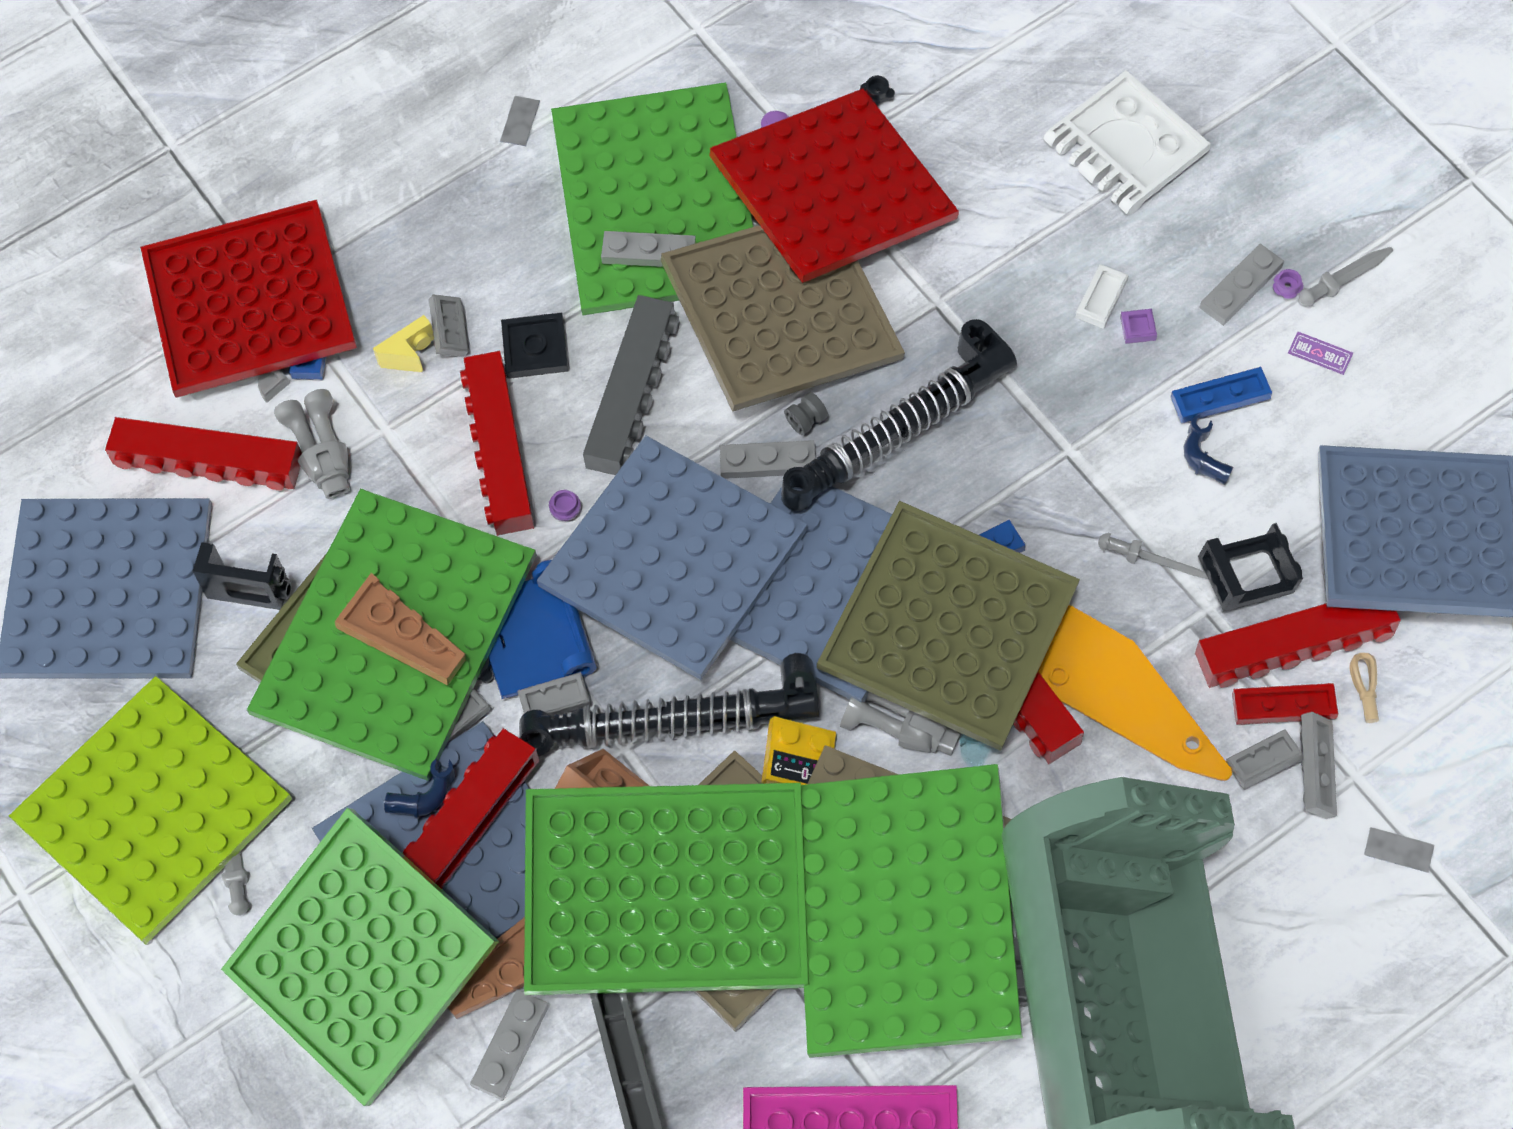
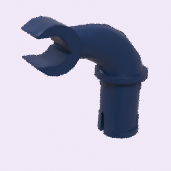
(1200, 460)
(422, 803)

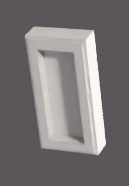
(1101, 296)

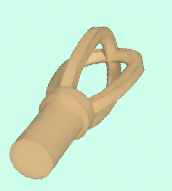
(1367, 697)

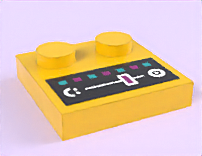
(793, 751)

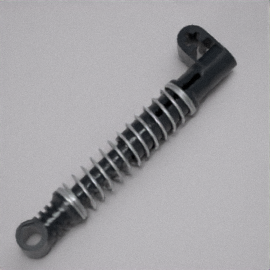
(954, 388)
(680, 716)

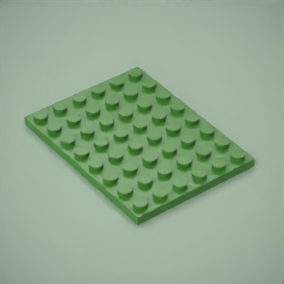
(643, 170)
(361, 697)
(664, 889)
(907, 913)

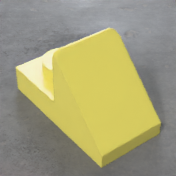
(400, 349)

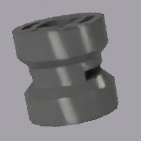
(806, 413)

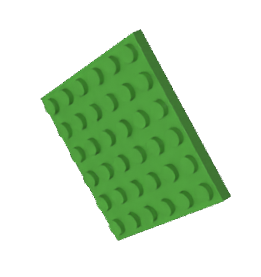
(359, 956)

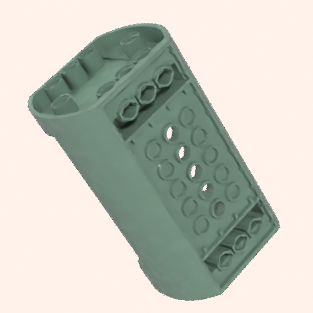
(1130, 886)

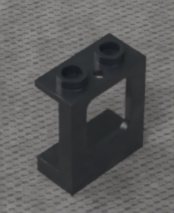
(1217, 566)
(213, 574)

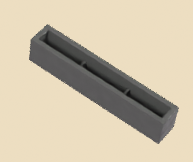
(630, 385)
(625, 1061)

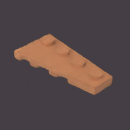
(392, 628)
(497, 975)

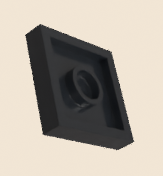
(534, 345)

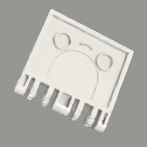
(1131, 137)

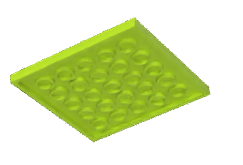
(150, 809)

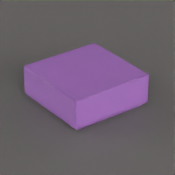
(1138, 326)

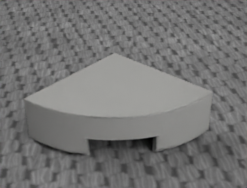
(271, 384)

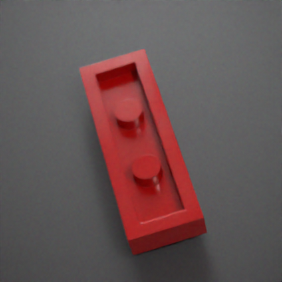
(1283, 703)

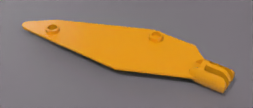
(1120, 689)

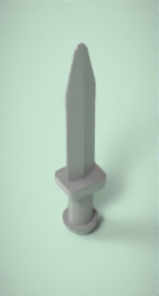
(1331, 284)
(1133, 550)
(235, 879)

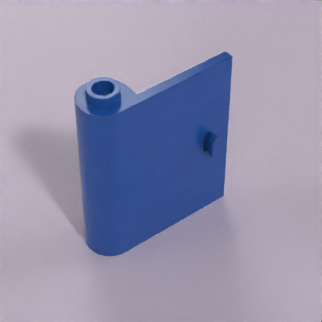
(540, 639)

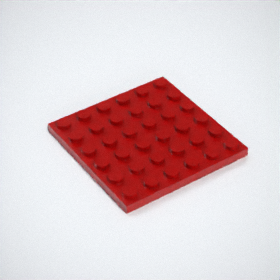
(833, 184)
(247, 298)

